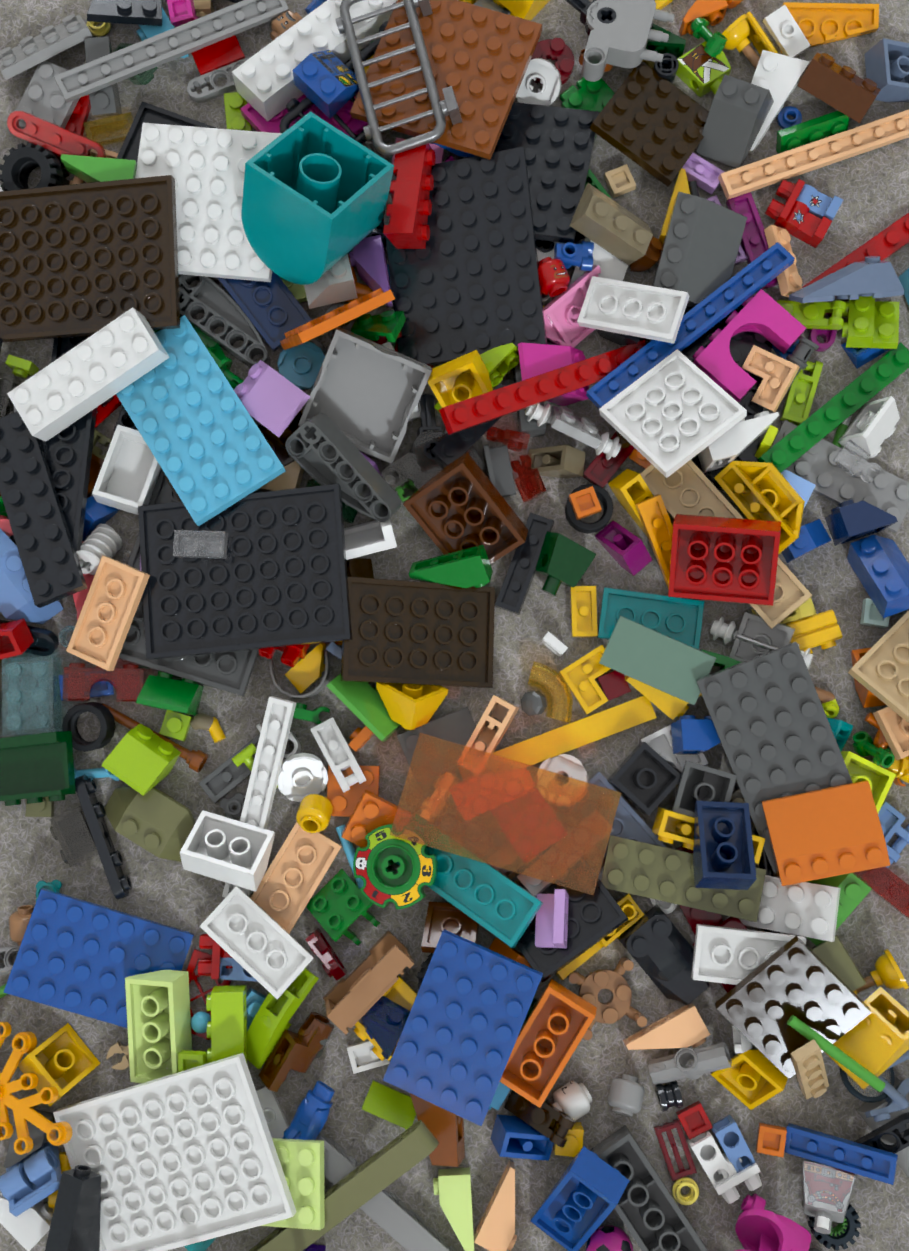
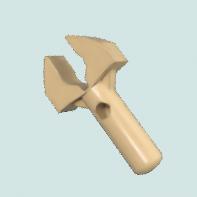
(119, 1048)

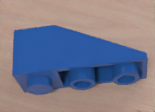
(693, 735)

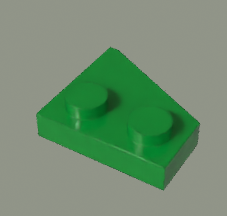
(385, 324)

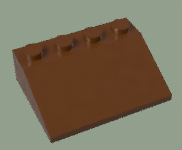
(466, 511)

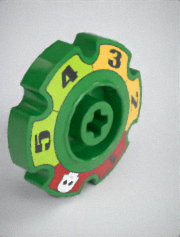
(399, 886)

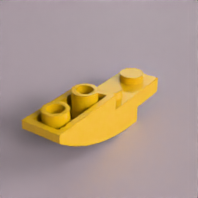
(633, 913)

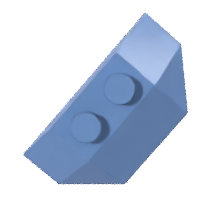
(15, 593)

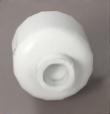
(572, 1099)

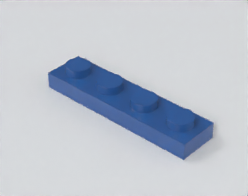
(841, 1153)

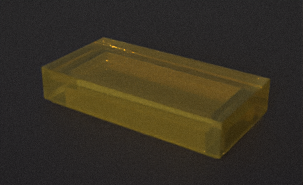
(109, 129)

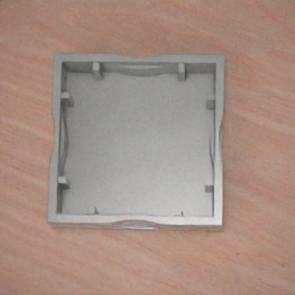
(367, 392)

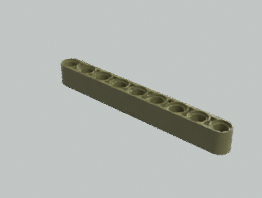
(359, 1187)

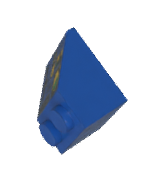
(325, 81)

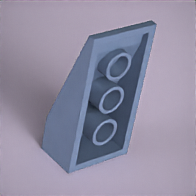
(889, 68)

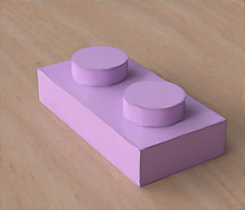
(703, 173)

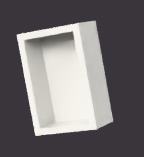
(127, 472)

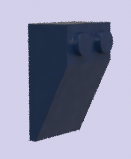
(723, 846)

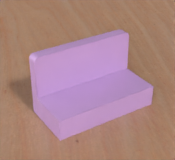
(552, 920)

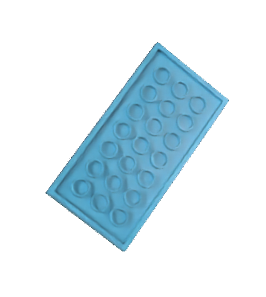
(199, 427)

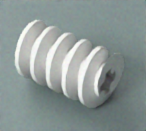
(100, 542)

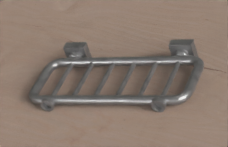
(439, 108)

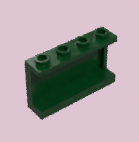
(36, 767)

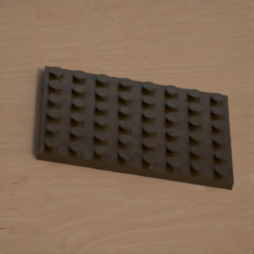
(87, 257)

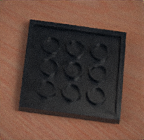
(588, 922)

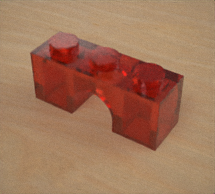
(79, 681)

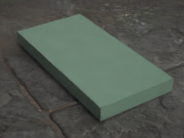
(656, 659)

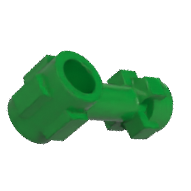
(715, 41)
(864, 747)

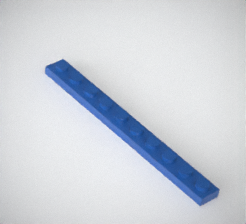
(695, 322)

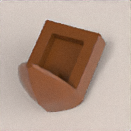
(650, 258)

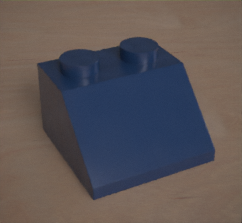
(856, 520)

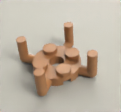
(621, 994)

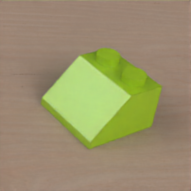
(141, 759)

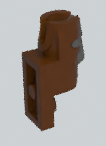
(296, 1050)

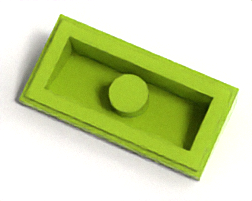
(389, 1105)

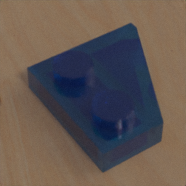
(385, 1023)

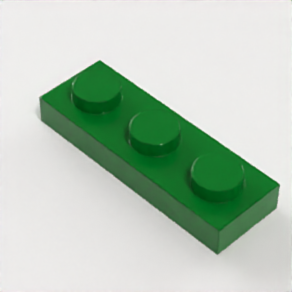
(811, 131)

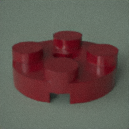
(556, 50)

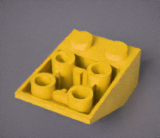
(877, 1038)

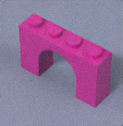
(759, 315)

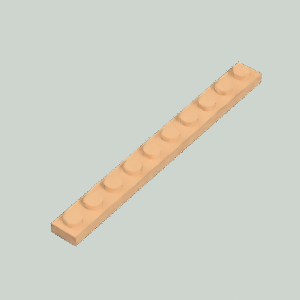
(815, 155)

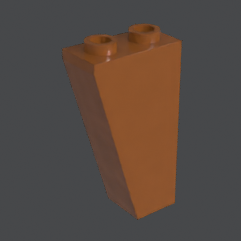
(446, 1128)

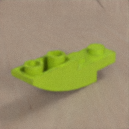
(498, 363)
(274, 1018)

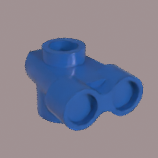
(575, 254)

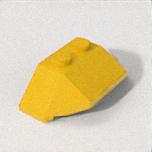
(764, 495)

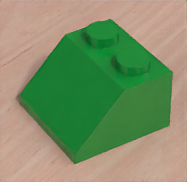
(171, 694)

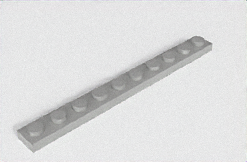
(166, 47)

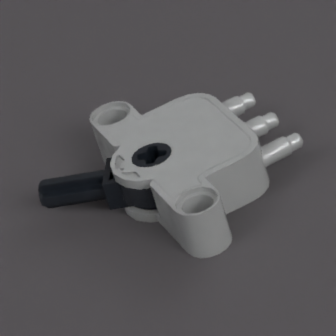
(619, 33)

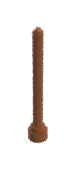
(193, 758)

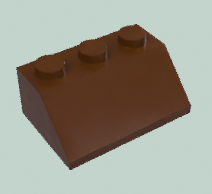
(839, 86)

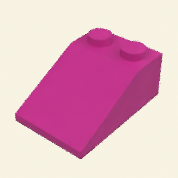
(542, 358)

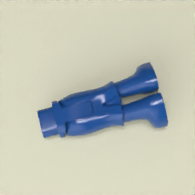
(311, 1113)

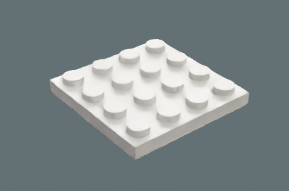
(672, 413)

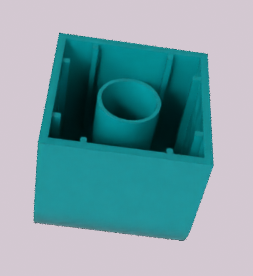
(312, 199)

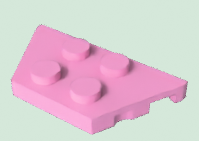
(564, 310)

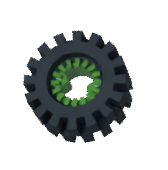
(841, 1233)

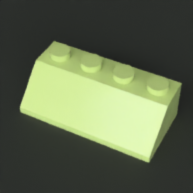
(157, 1022)

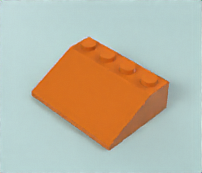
(825, 833)

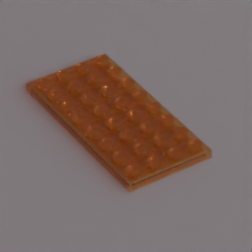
(506, 813)

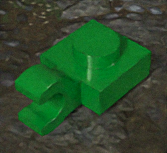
(307, 715)

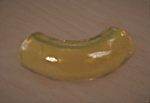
(555, 689)

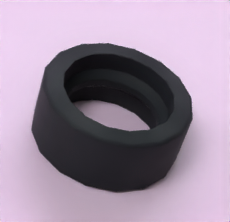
(594, 527)
(106, 722)

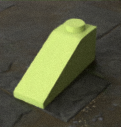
(456, 1202)

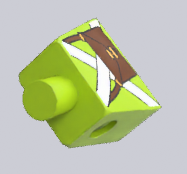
(701, 71)

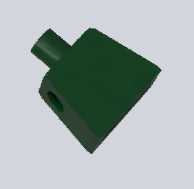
(562, 562)

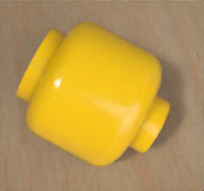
(314, 813)

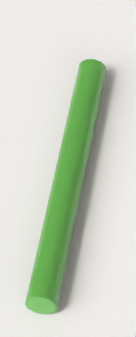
(836, 1053)

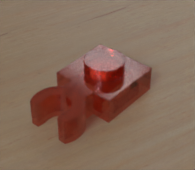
(513, 439)
(529, 480)

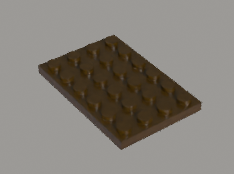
(419, 634)

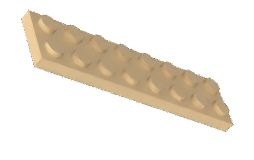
(692, 493)

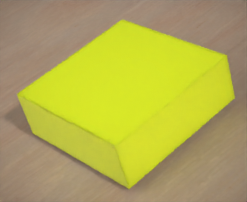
(767, 441)

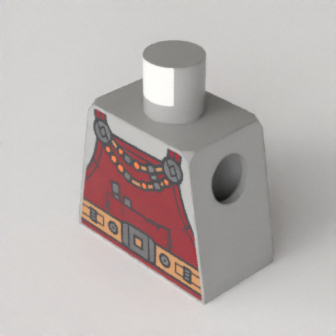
(826, 1194)

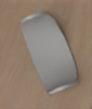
(322, 685)

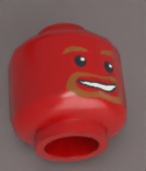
(553, 276)

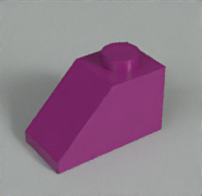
(624, 547)

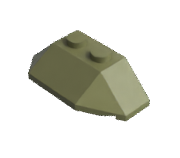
(150, 820)

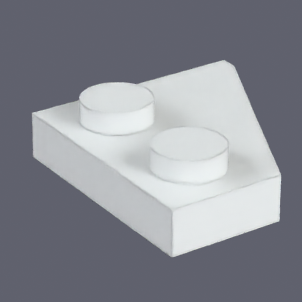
(662, 743)

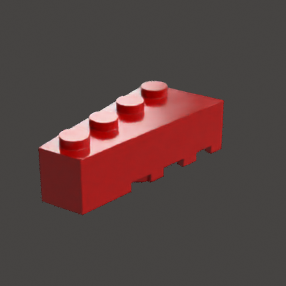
(411, 198)

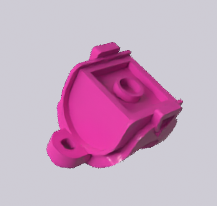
(768, 1231)

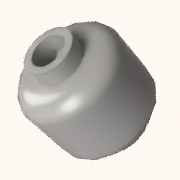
(626, 1095)

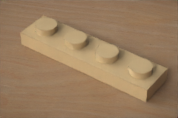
(810, 1070)

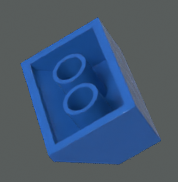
(882, 573)

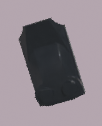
(663, 955)

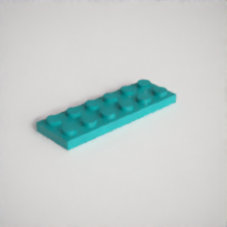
(485, 895)

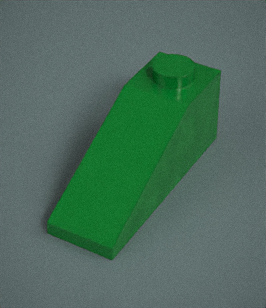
(458, 569)

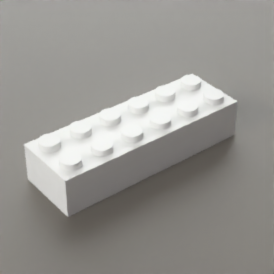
(88, 375)

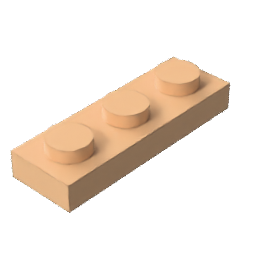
(789, 279)

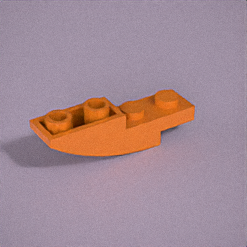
(708, 9)

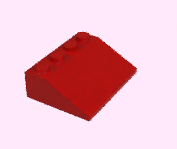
(724, 559)

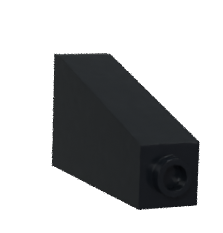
(76, 1212)

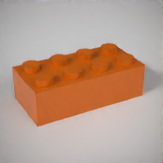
(547, 1042)

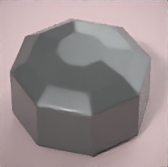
(533, 703)

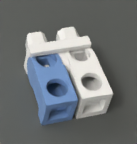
(733, 1165)

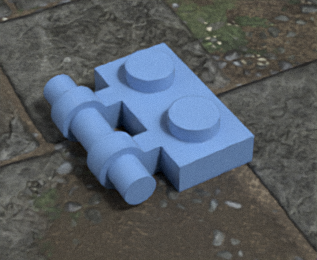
(891, 823)

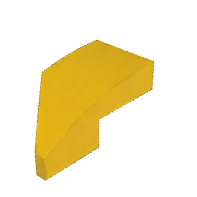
(308, 669)

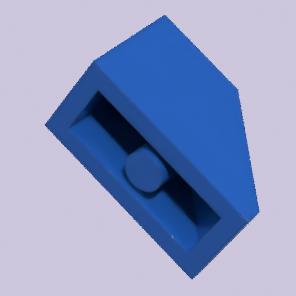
(810, 537)
(519, 1140)

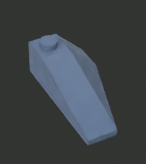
(858, 279)

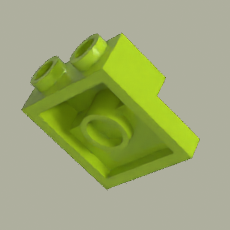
(871, 323)

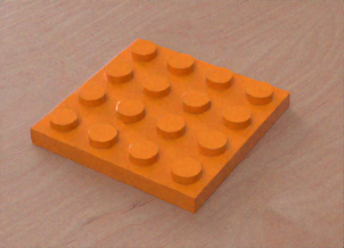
(336, 318)

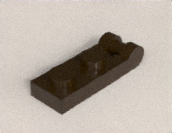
(542, 1118)

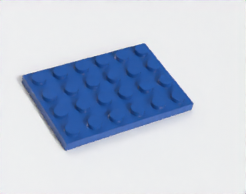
(83, 952)
(462, 1027)

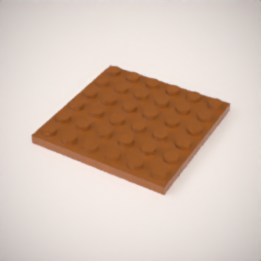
(468, 49)

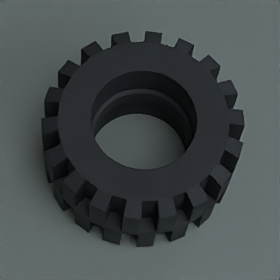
(27, 158)

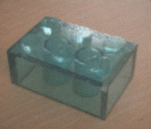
(31, 695)

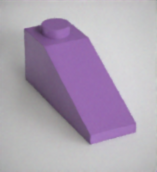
(371, 263)

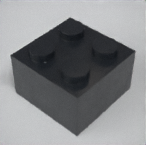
(645, 778)

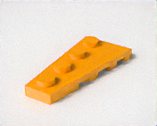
(834, 21)

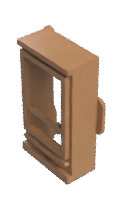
(367, 983)

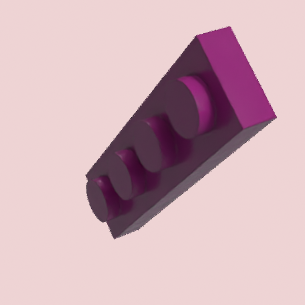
(753, 238)

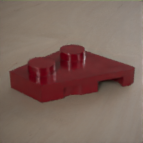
(321, 948)

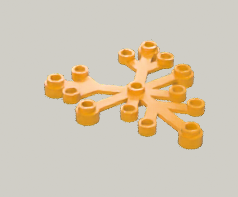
(22, 1107)

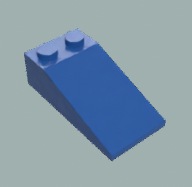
(580, 1200)

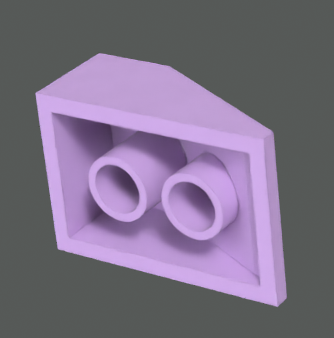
(270, 397)

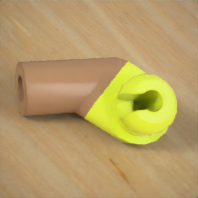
(828, 703)

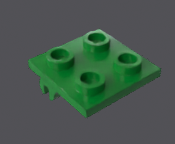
(339, 906)

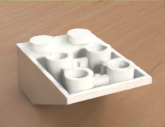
(735, 441)

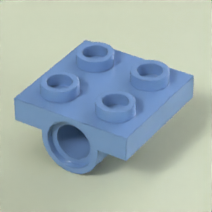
(31, 1179)

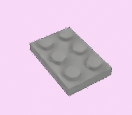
(44, 97)

